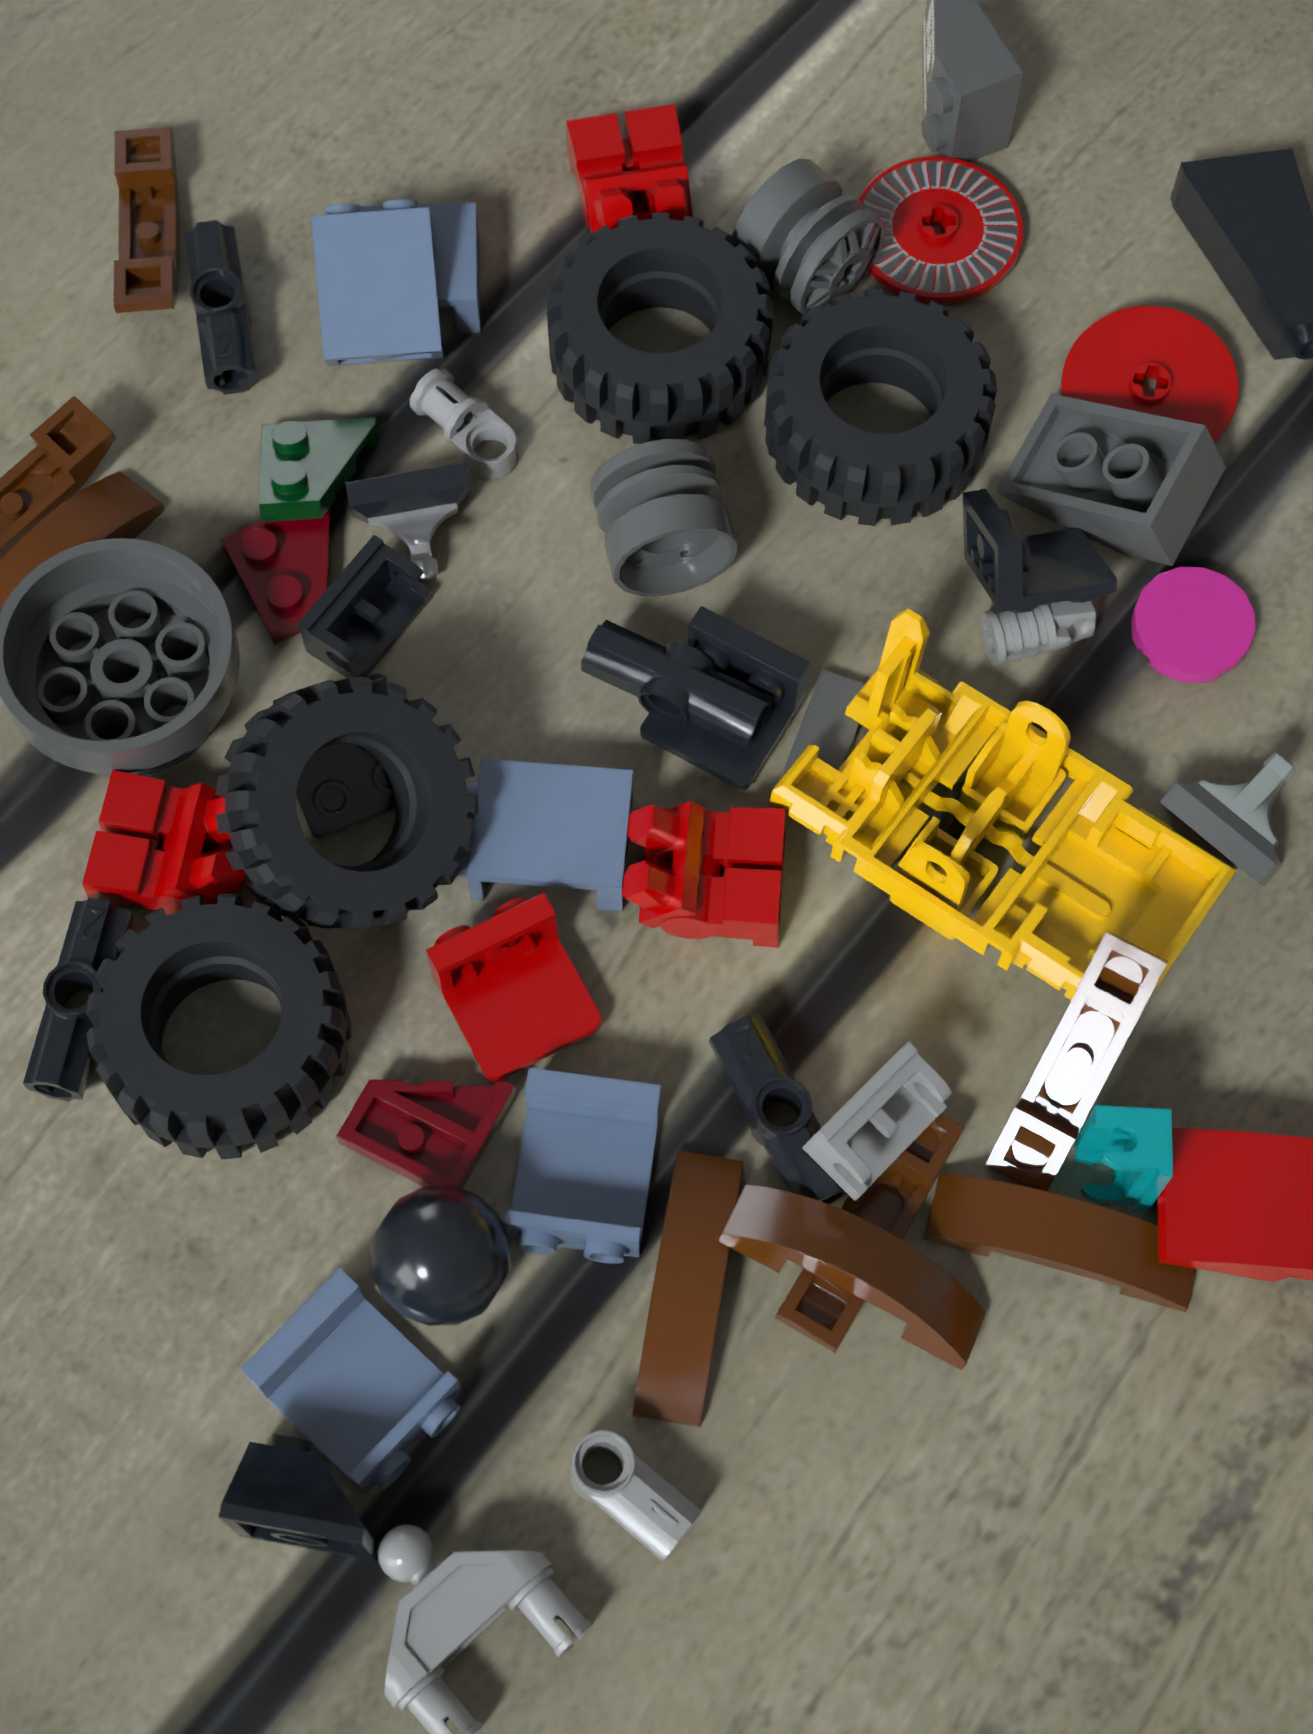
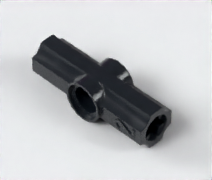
(223, 330)
(676, 683)
(61, 1049)
(761, 1078)

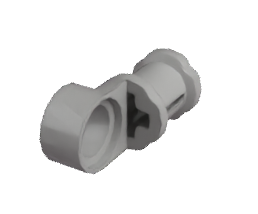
(465, 422)

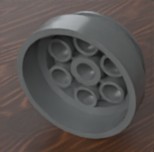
(93, 597)

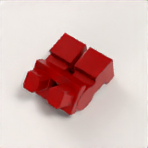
(629, 174)
(138, 821)
(683, 864)

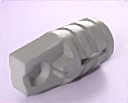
(1043, 630)

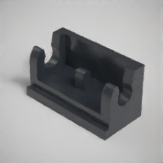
(365, 610)

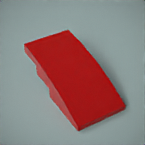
(1239, 1204)

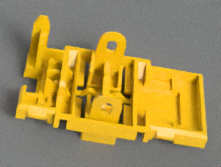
(1098, 854)

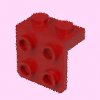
(513, 987)

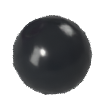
(440, 1255)

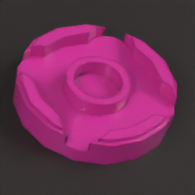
(1193, 624)

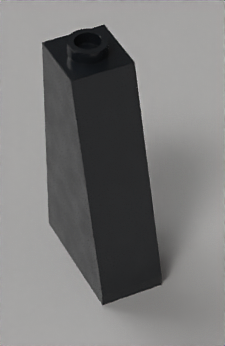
(1259, 239)

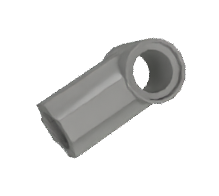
(638, 1498)

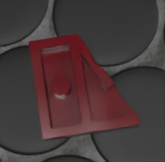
(282, 569)
(426, 1129)

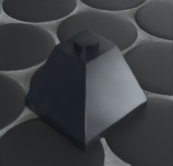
(294, 1501)

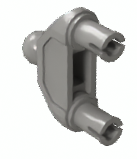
(452, 1609)

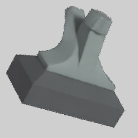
(1236, 816)

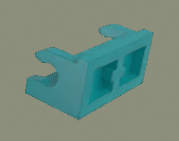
(1135, 1148)

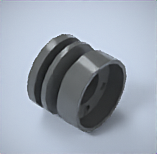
(809, 235)
(663, 517)

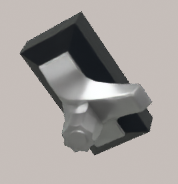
(411, 506)

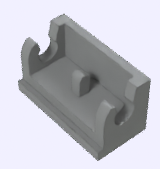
(879, 1121)

